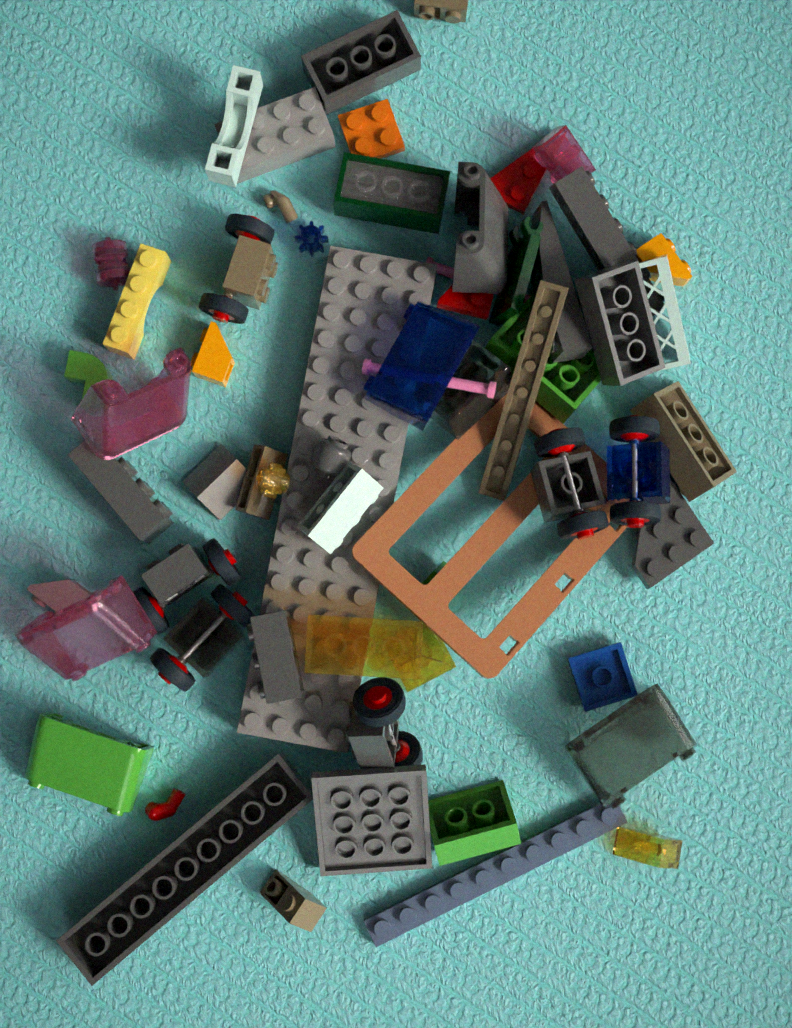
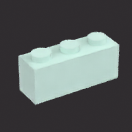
(340, 507)

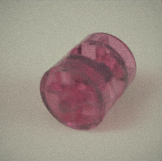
(111, 259)

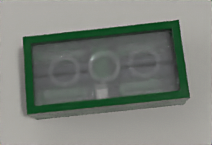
(391, 193)

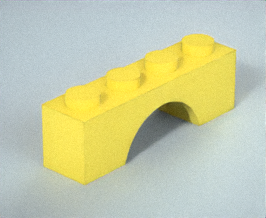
(129, 317)

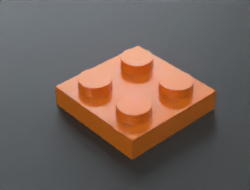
(372, 130)

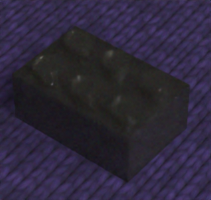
(462, 409)

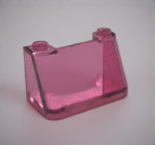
(122, 421)
(89, 631)

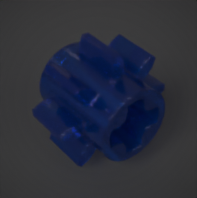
(305, 235)

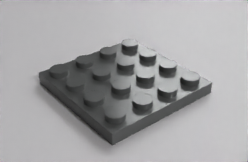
(372, 820)

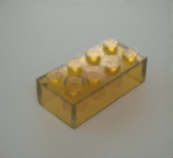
(363, 647)

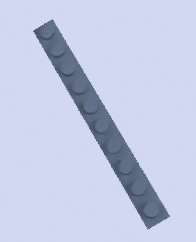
(492, 872)

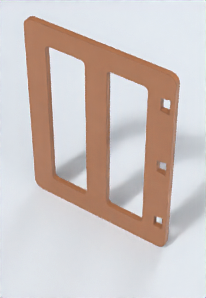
(431, 600)

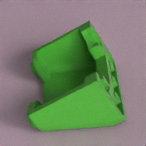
(86, 763)

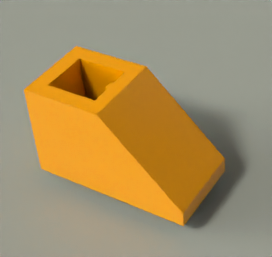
(660, 246)
(214, 359)

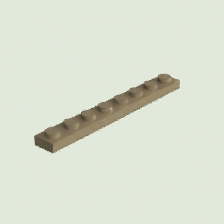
(523, 389)

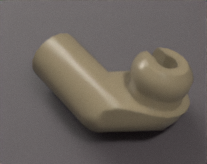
(277, 199)

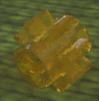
(272, 480)

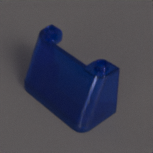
(420, 363)

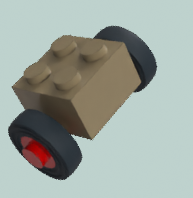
(248, 271)

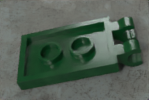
(520, 266)

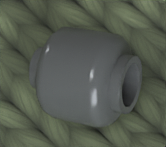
(330, 456)

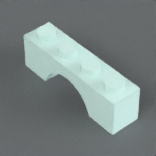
(241, 105)

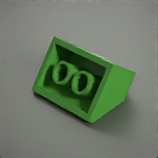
(472, 823)

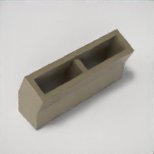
(250, 499)

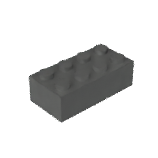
(361, 62)
(620, 323)
(124, 492)

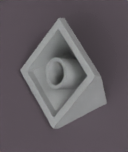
(217, 481)

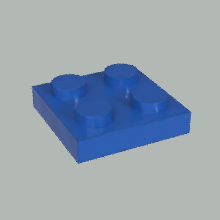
(602, 676)

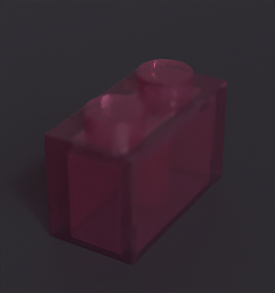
(561, 154)

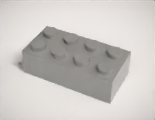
(285, 134)

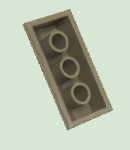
(695, 454)

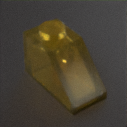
(647, 848)

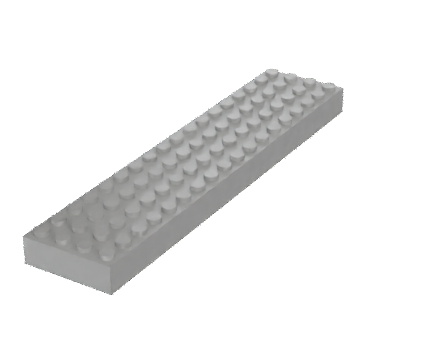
(355, 320)

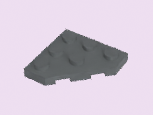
(669, 543)

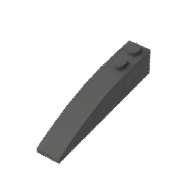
(571, 336)

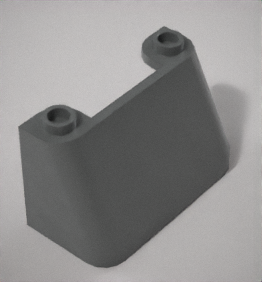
(480, 254)

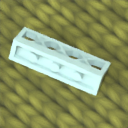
(672, 309)

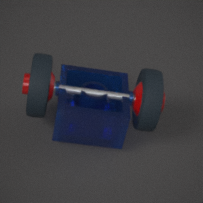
(637, 472)

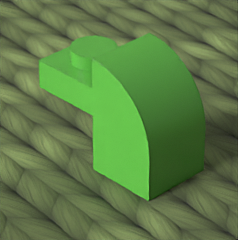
(85, 369)

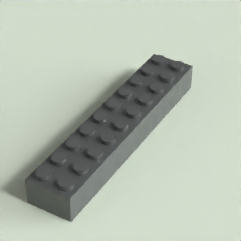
(186, 868)

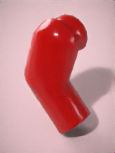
(166, 809)

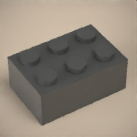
(276, 657)

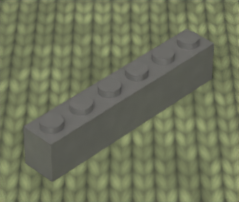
(596, 227)

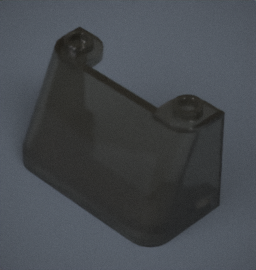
(630, 746)

